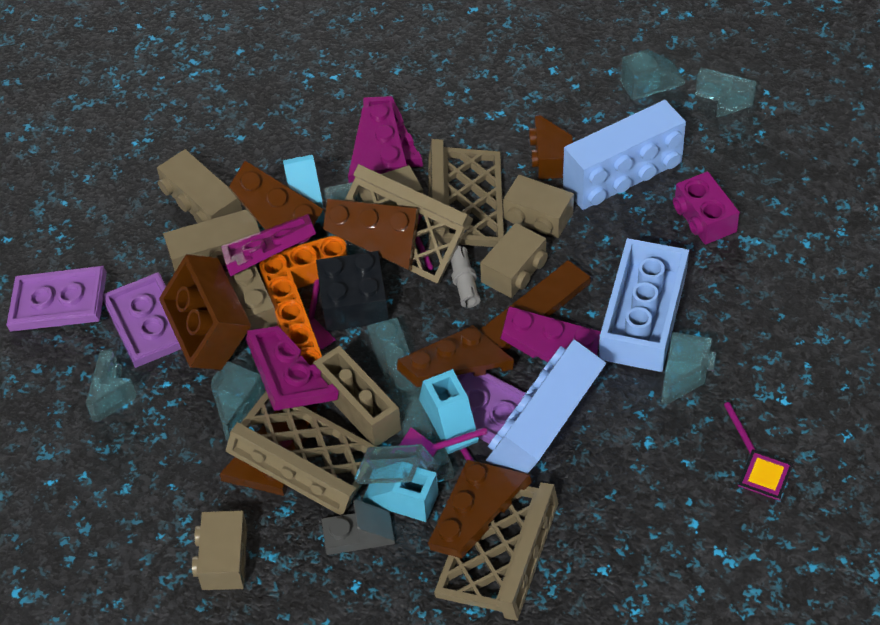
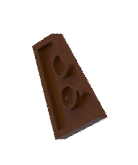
(269, 199)
(375, 228)
(463, 352)
(245, 475)
(473, 504)

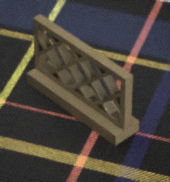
(440, 189)
(427, 207)
(292, 466)
(523, 559)

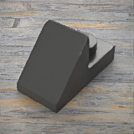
(357, 531)

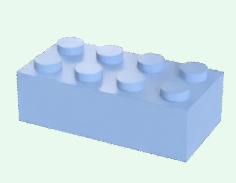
(623, 154)
(643, 305)
(544, 408)

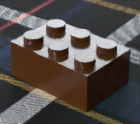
(204, 312)

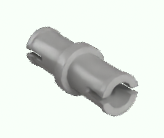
(464, 278)

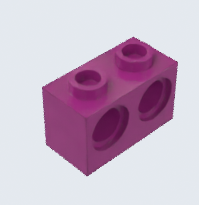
(706, 208)

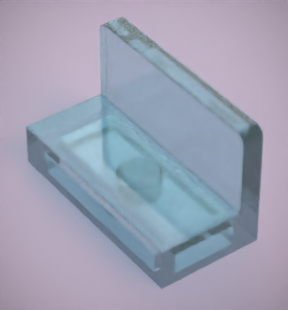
(394, 464)

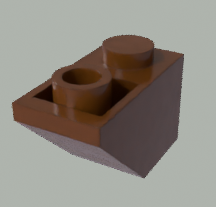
(549, 148)

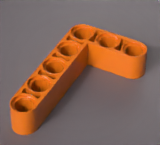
(293, 270)

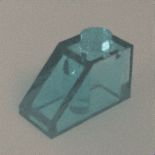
(648, 74)
(686, 365)
(235, 394)

